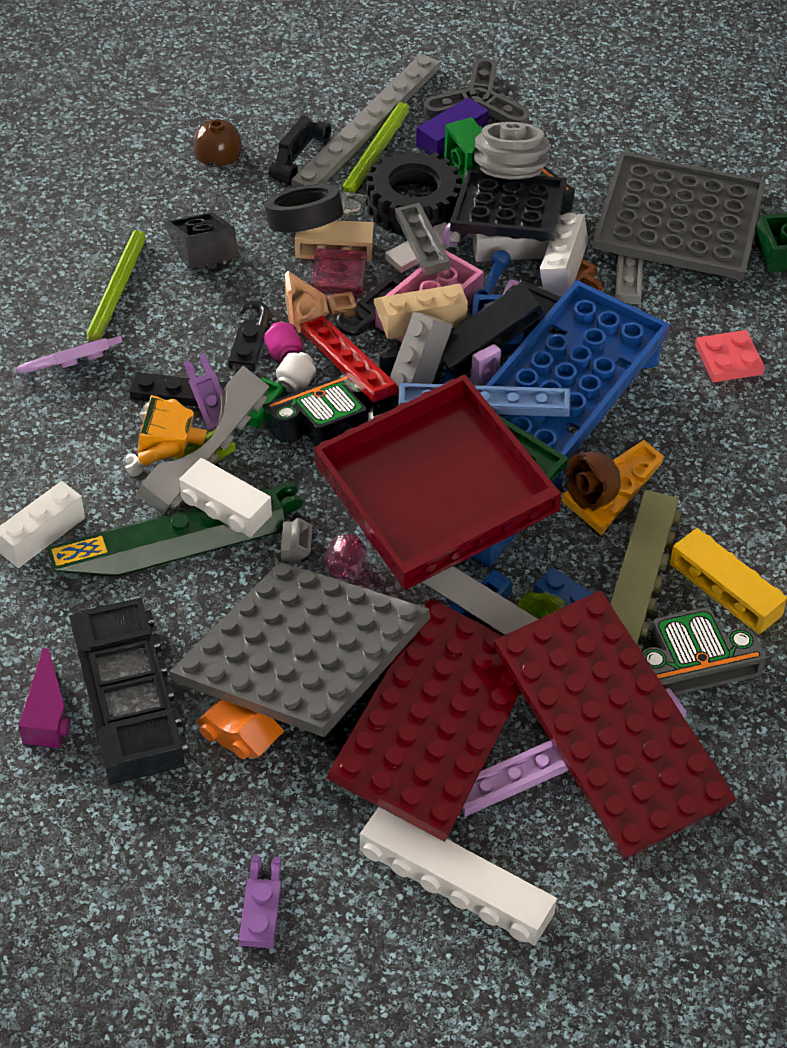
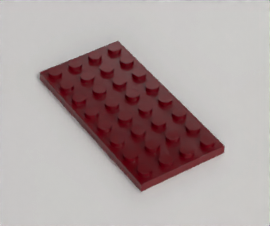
(430, 723)
(613, 724)

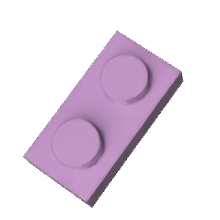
(485, 365)

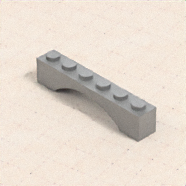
(238, 399)

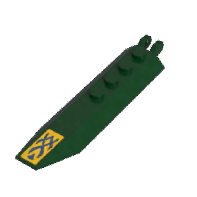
(164, 539)

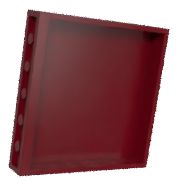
(436, 481)

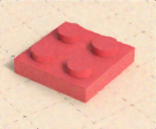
(729, 356)

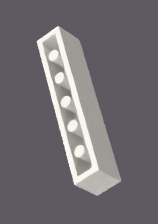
(459, 876)

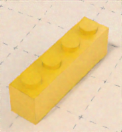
(728, 581)

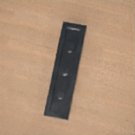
(164, 387)

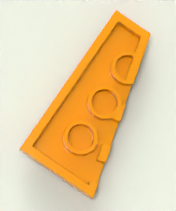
(635, 469)

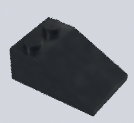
(203, 240)

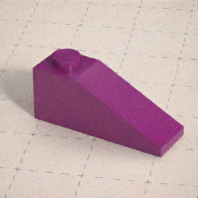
(44, 712)

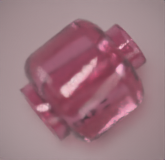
(345, 556)

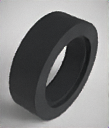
(303, 208)

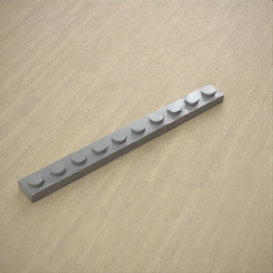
(366, 123)

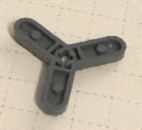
(482, 92)

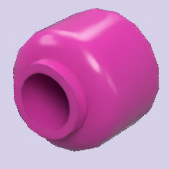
(282, 340)

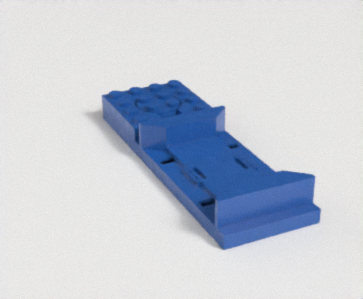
(586, 360)

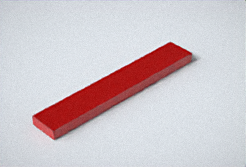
(349, 359)

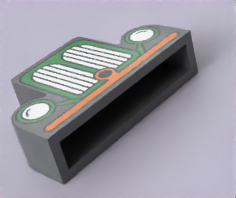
(695, 654)

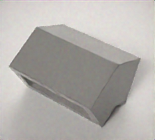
(296, 540)

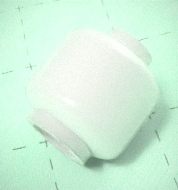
(296, 372)

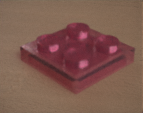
(339, 271)

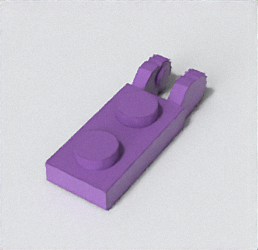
(206, 392)
(261, 906)

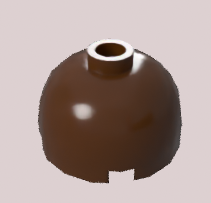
(217, 143)
(593, 480)

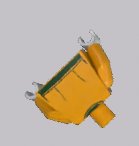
(163, 433)

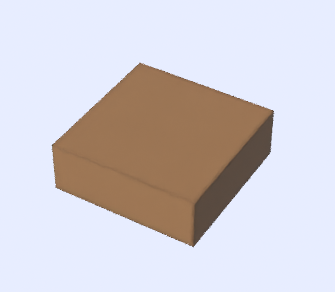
(342, 303)

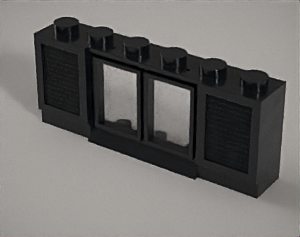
(128, 691)

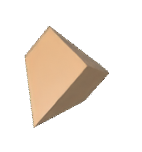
(303, 301)

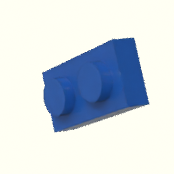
(561, 585)

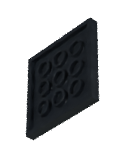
(509, 206)

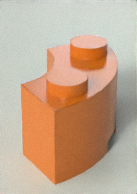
(239, 729)

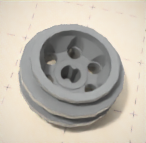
(511, 150)

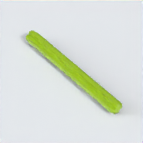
(376, 148)
(116, 286)

